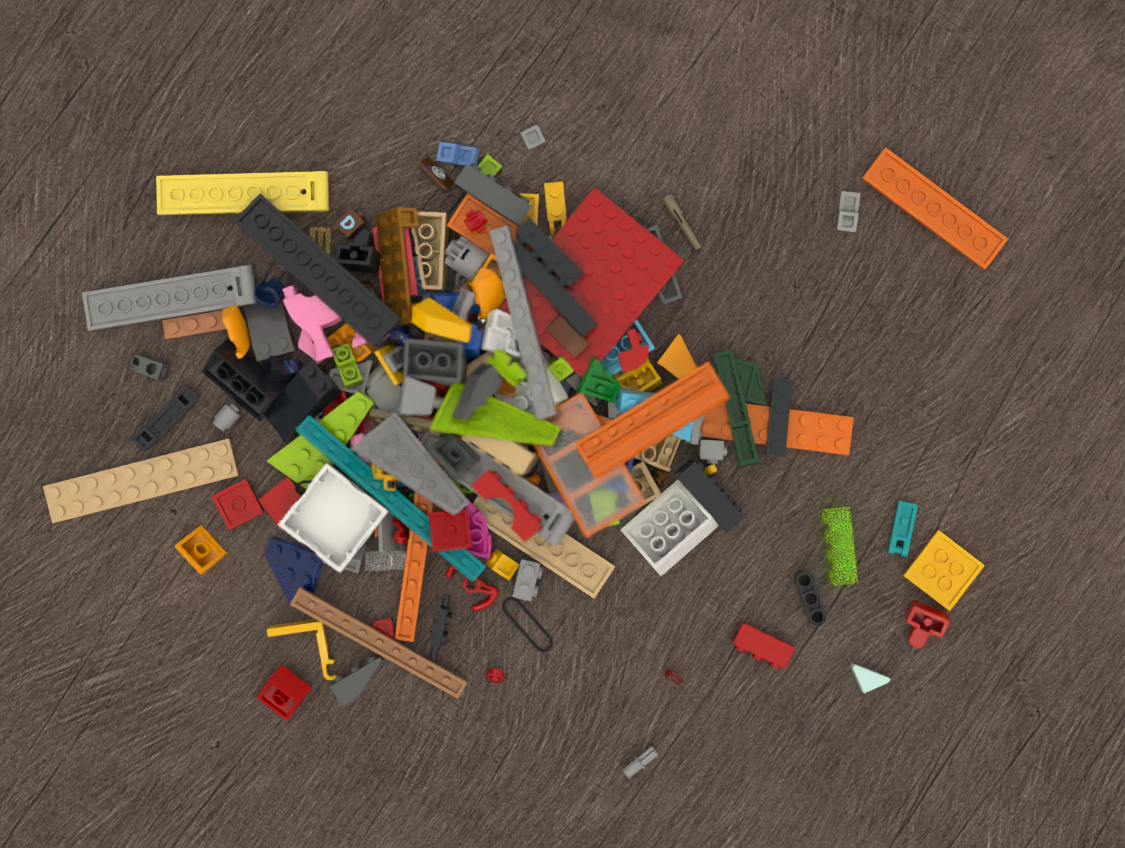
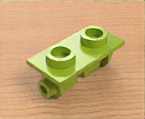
(512, 373)

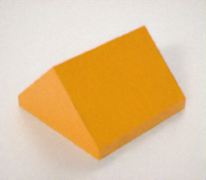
(200, 550)

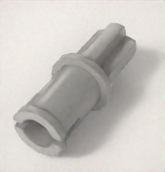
(640, 762)

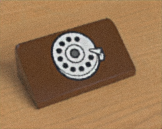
(436, 174)

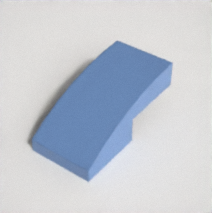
(457, 154)

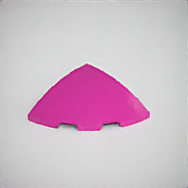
(479, 532)

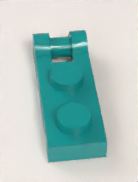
(902, 528)

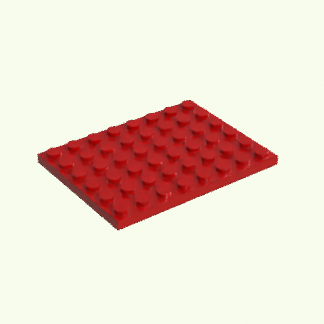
(621, 277)

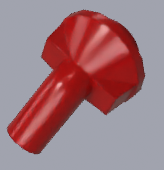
(400, 536)

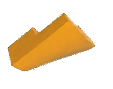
(488, 291)
(237, 329)
(345, 335)
(677, 359)

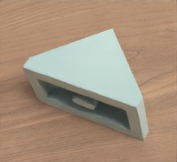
(867, 678)

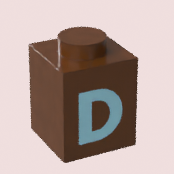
(350, 222)

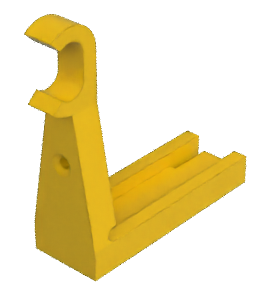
(307, 625)

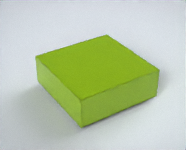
(489, 166)

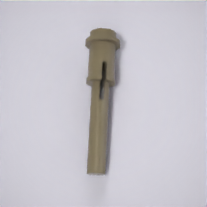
(671, 204)

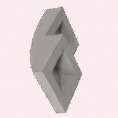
(848, 211)

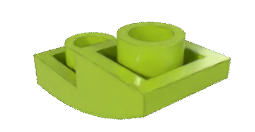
(347, 365)

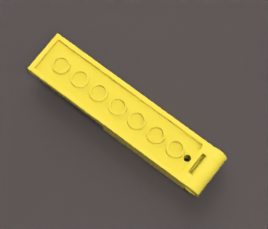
(236, 191)

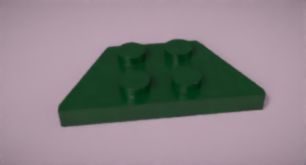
(750, 381)

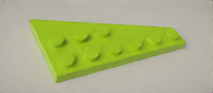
(494, 421)
(302, 460)

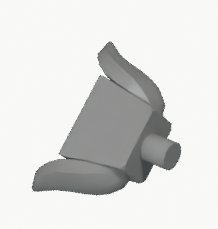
(383, 390)

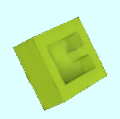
(559, 367)

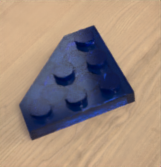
(293, 566)

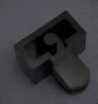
(360, 254)

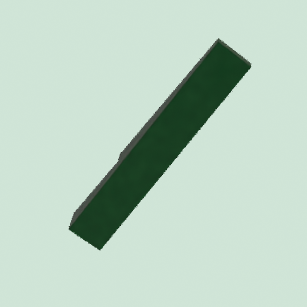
(736, 409)

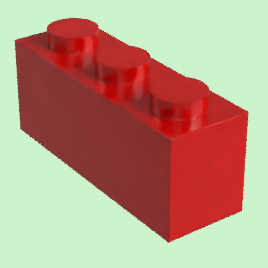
(762, 646)

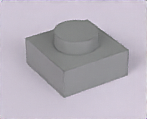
(533, 137)

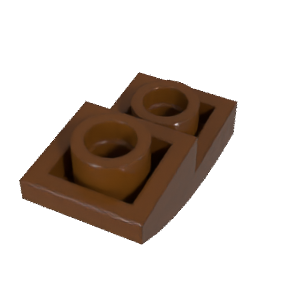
(567, 336)

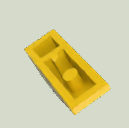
(438, 320)

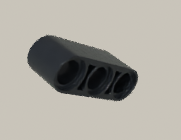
(816, 605)

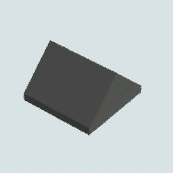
(454, 455)

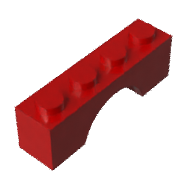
(524, 523)

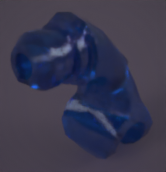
(399, 335)

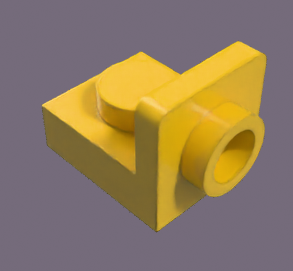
(502, 564)

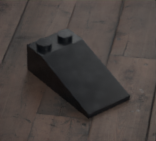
(304, 396)

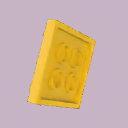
(943, 570)

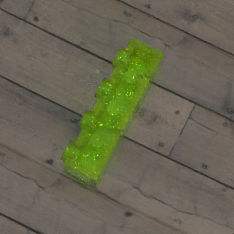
(840, 545)

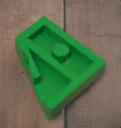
(599, 382)

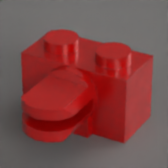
(925, 621)

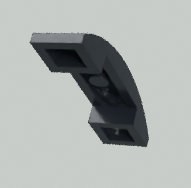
(165, 419)

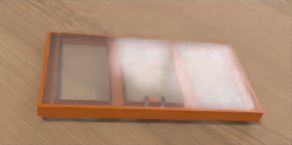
(590, 500)

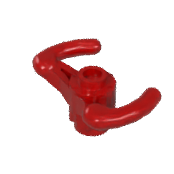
(476, 587)

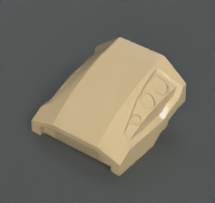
(662, 453)

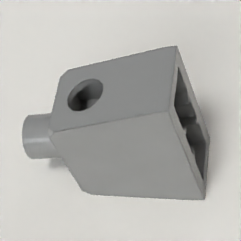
(417, 398)

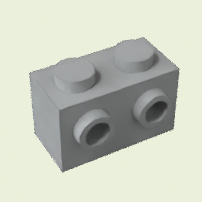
(526, 579)

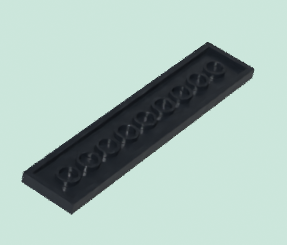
(317, 271)

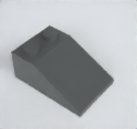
(269, 331)

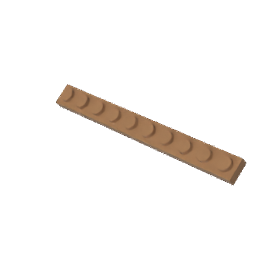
(378, 642)

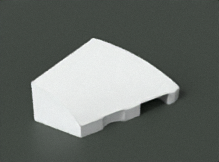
(500, 334)

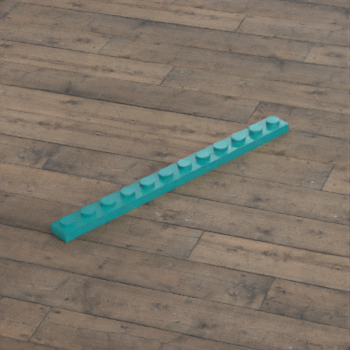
(391, 500)

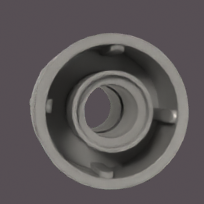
(465, 257)

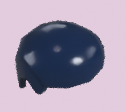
(269, 293)

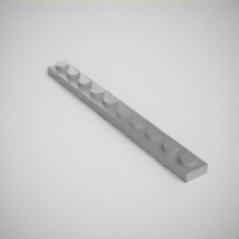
(523, 322)

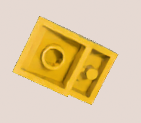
(642, 379)

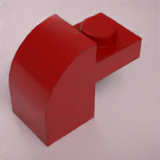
(637, 356)

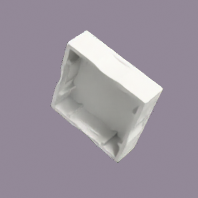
(334, 517)

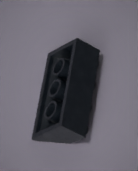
(242, 380)

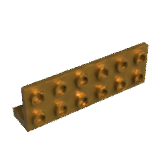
(393, 259)

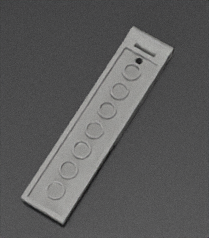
(169, 298)
(538, 501)

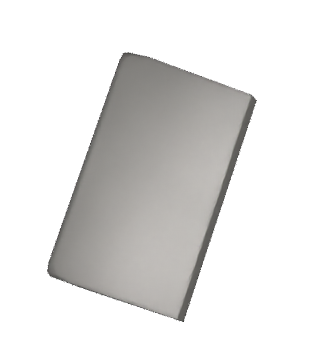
(385, 531)

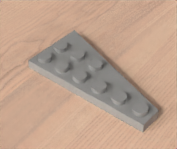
(405, 458)

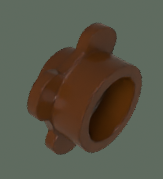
(660, 478)

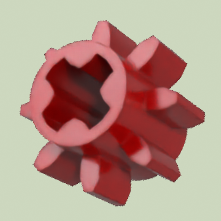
(475, 221)

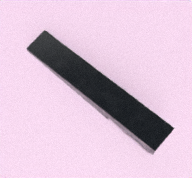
(554, 292)

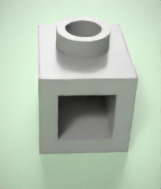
(712, 450)

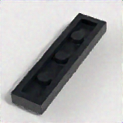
(778, 417)

